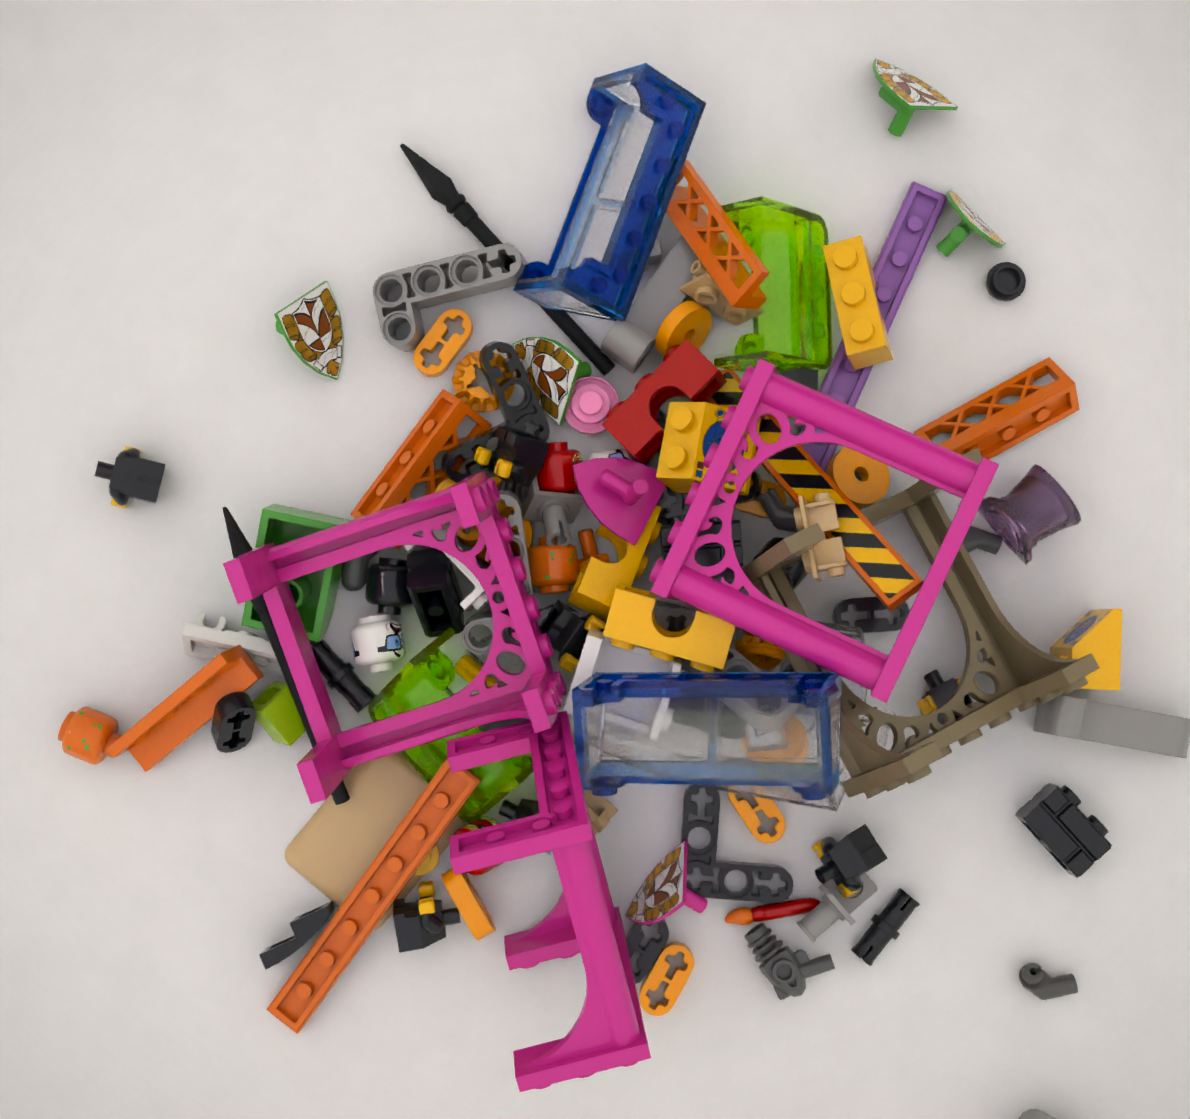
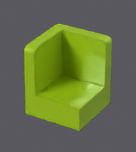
(279, 714)

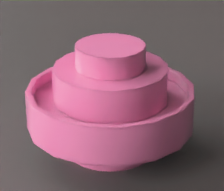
(590, 404)

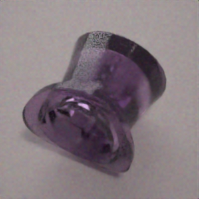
(1030, 512)

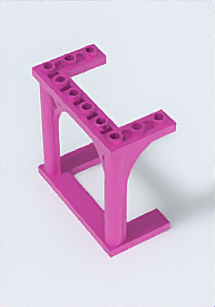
(770, 393)
(528, 694)
(584, 918)

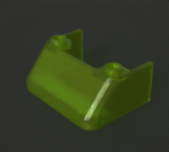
(797, 311)
(427, 681)

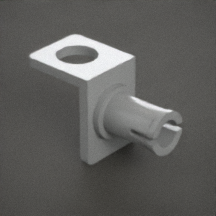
(551, 508)
(834, 907)

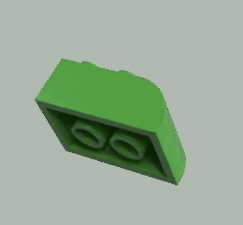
(313, 592)

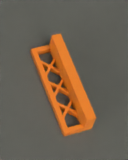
(709, 245)
(1011, 423)
(432, 434)
(187, 708)

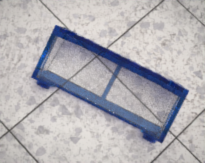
(620, 195)
(709, 730)

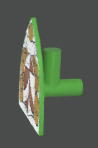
(906, 95)
(970, 223)
(314, 330)
(551, 373)

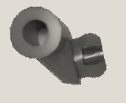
(779, 514)
(982, 540)
(355, 572)
(1044, 985)

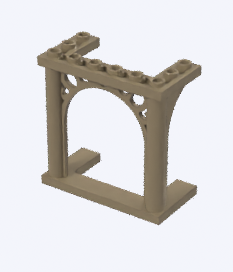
(1018, 669)

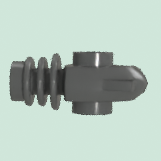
(782, 966)

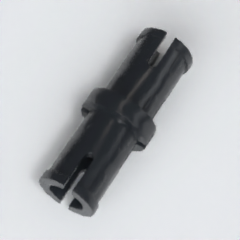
(342, 676)
(885, 927)

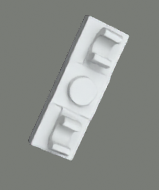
(210, 642)

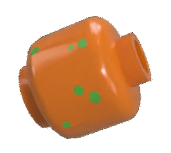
(553, 567)
(88, 734)

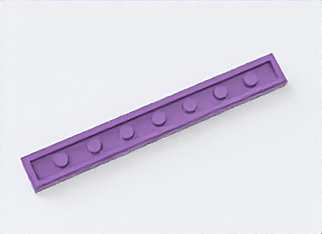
(892, 277)

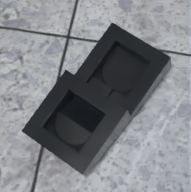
(304, 928)

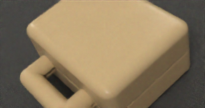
(347, 837)

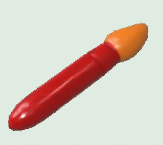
(771, 911)

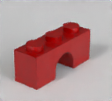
(682, 374)

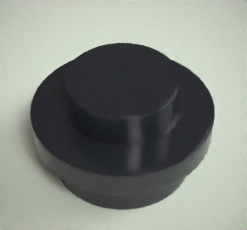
(1005, 281)

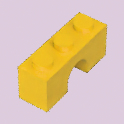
(857, 303)
(598, 580)
(633, 623)

